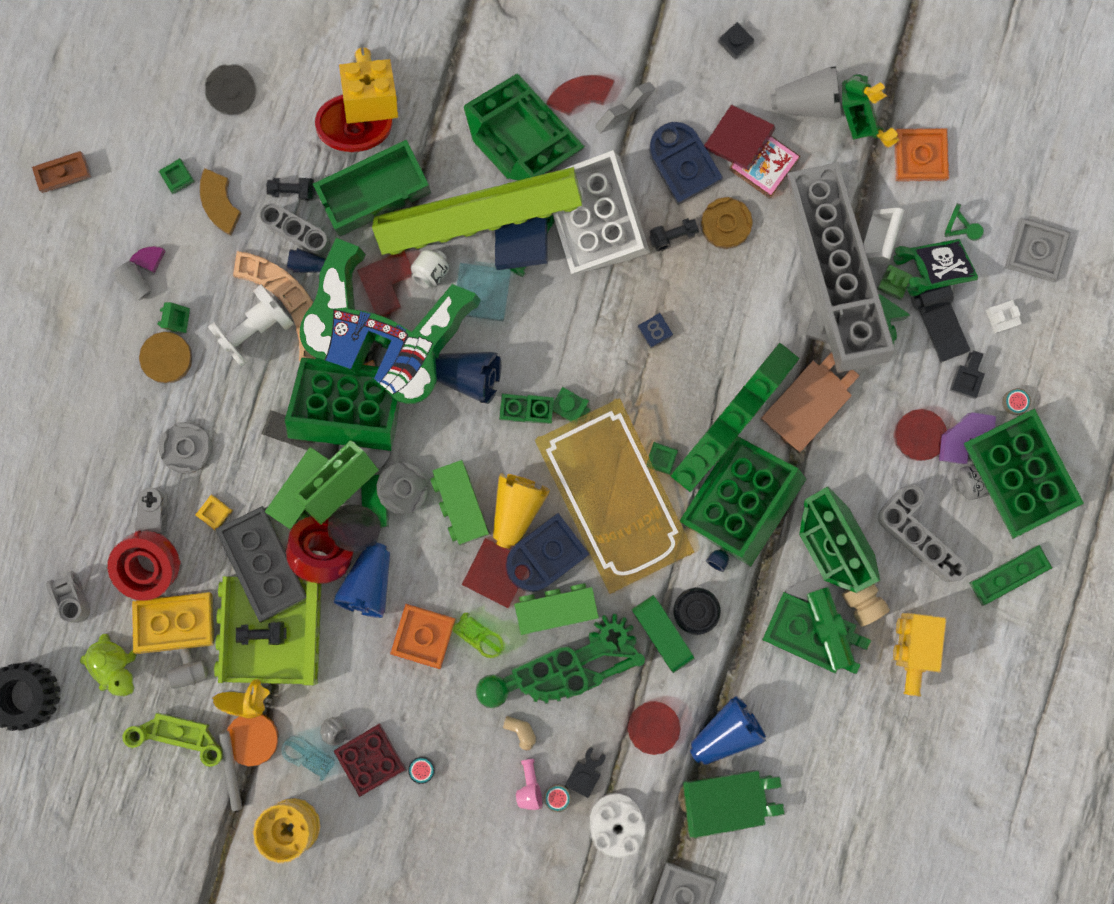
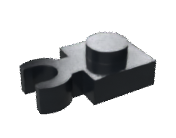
(583, 776)

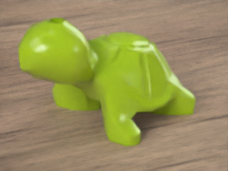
(106, 664)

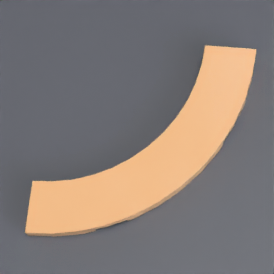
(278, 282)

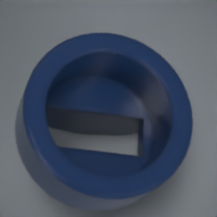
(718, 560)

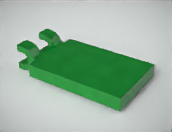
(795, 632)
(729, 803)

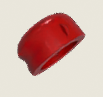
(312, 536)
(131, 577)

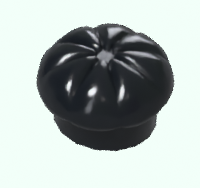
(697, 611)

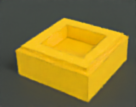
(214, 512)

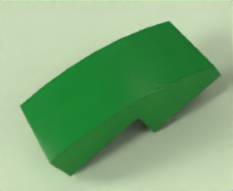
(526, 408)

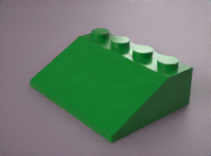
(341, 407)
(1023, 473)
(743, 500)

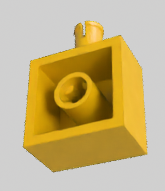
(368, 89)
(918, 648)

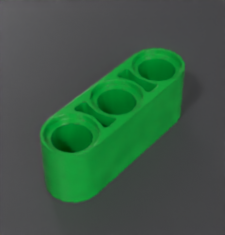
(663, 634)

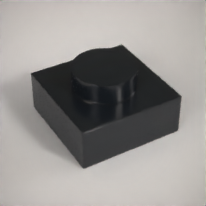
(736, 40)

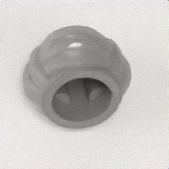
(334, 731)

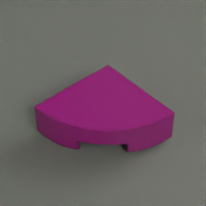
(148, 258)

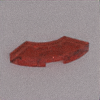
(580, 91)

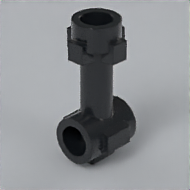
(304, 189)
(661, 239)
(275, 634)

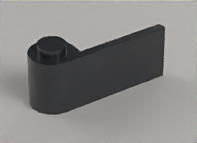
(941, 322)

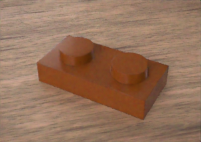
(61, 172)

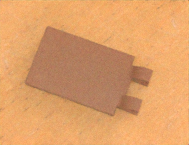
(809, 403)

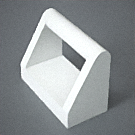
(882, 235)

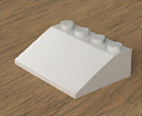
(607, 223)

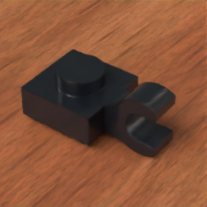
(968, 379)

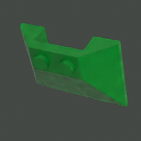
(519, 130)

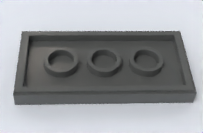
(261, 564)

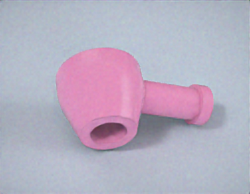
(530, 795)

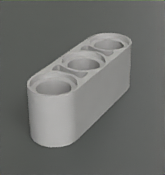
(287, 221)

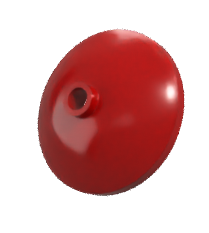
(348, 137)

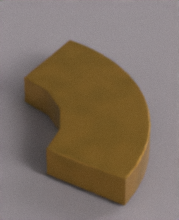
(216, 201)

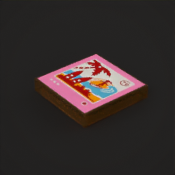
(769, 167)

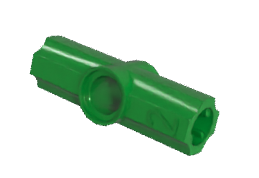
(830, 628)

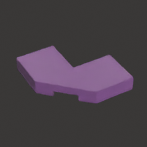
(969, 427)

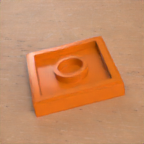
(921, 155)
(423, 636)

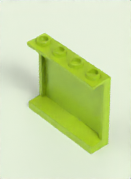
(278, 664)

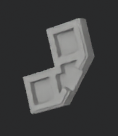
(619, 113)

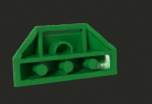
(837, 542)

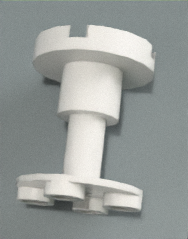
(259, 318)
(621, 810)

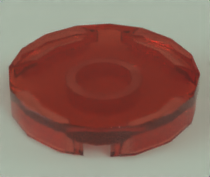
(919, 434)
(653, 727)

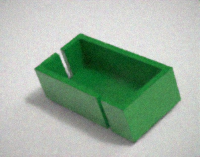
(372, 188)

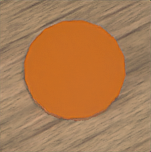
(253, 739)

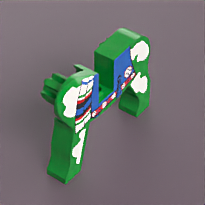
(343, 336)

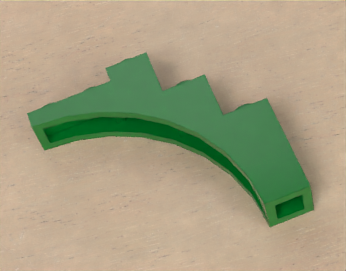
(735, 417)

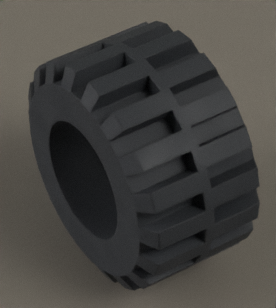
(42, 690)

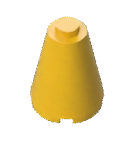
(516, 508)

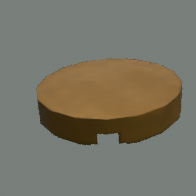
(726, 223)
(165, 357)

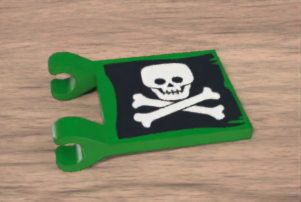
(938, 264)

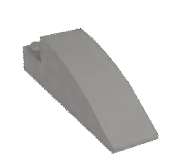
(837, 261)

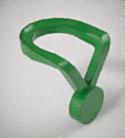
(974, 231)

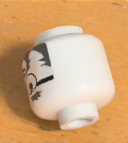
(429, 268)

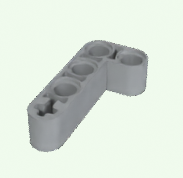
(924, 536)

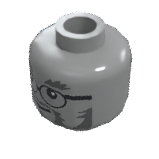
(970, 483)

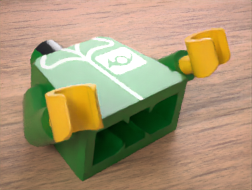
(860, 109)

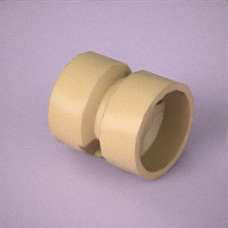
(866, 604)

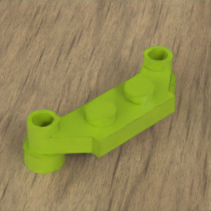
(176, 732)

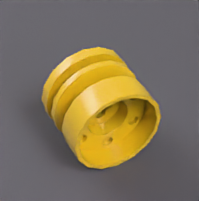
(273, 837)

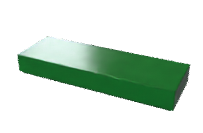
(1010, 575)

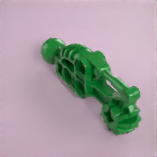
(494, 690)

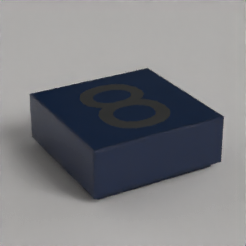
(655, 330)

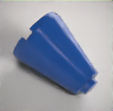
(366, 583)
(728, 733)

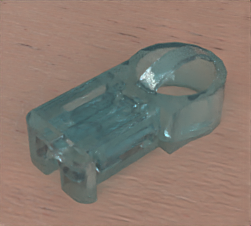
(312, 759)

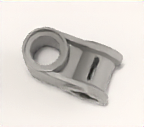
(152, 515)
(66, 593)

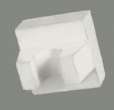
(1004, 316)

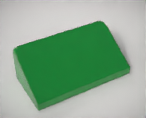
(371, 500)

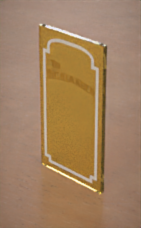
(614, 495)

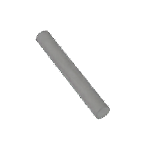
(230, 770)

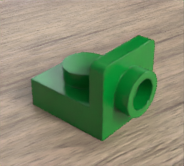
(570, 405)

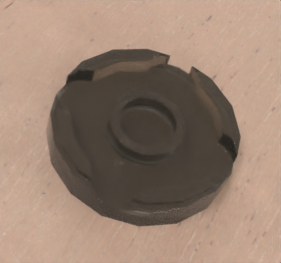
(230, 89)
(354, 527)

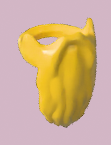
(243, 704)

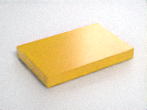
(173, 623)

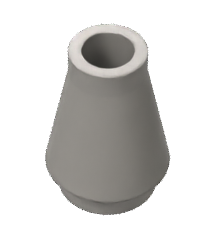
(132, 279)

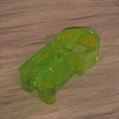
(476, 633)

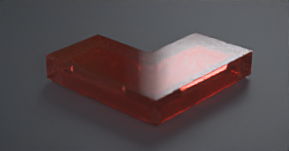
(378, 281)

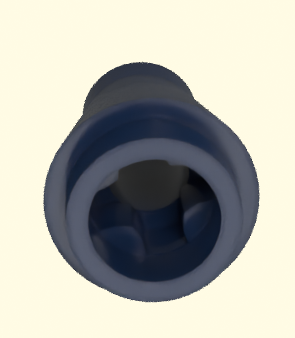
(304, 262)

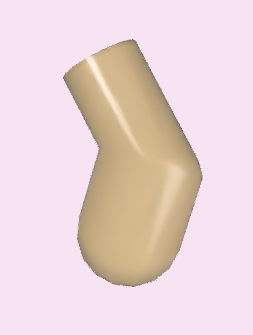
(523, 730)

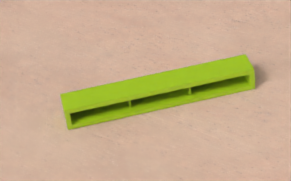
(478, 211)

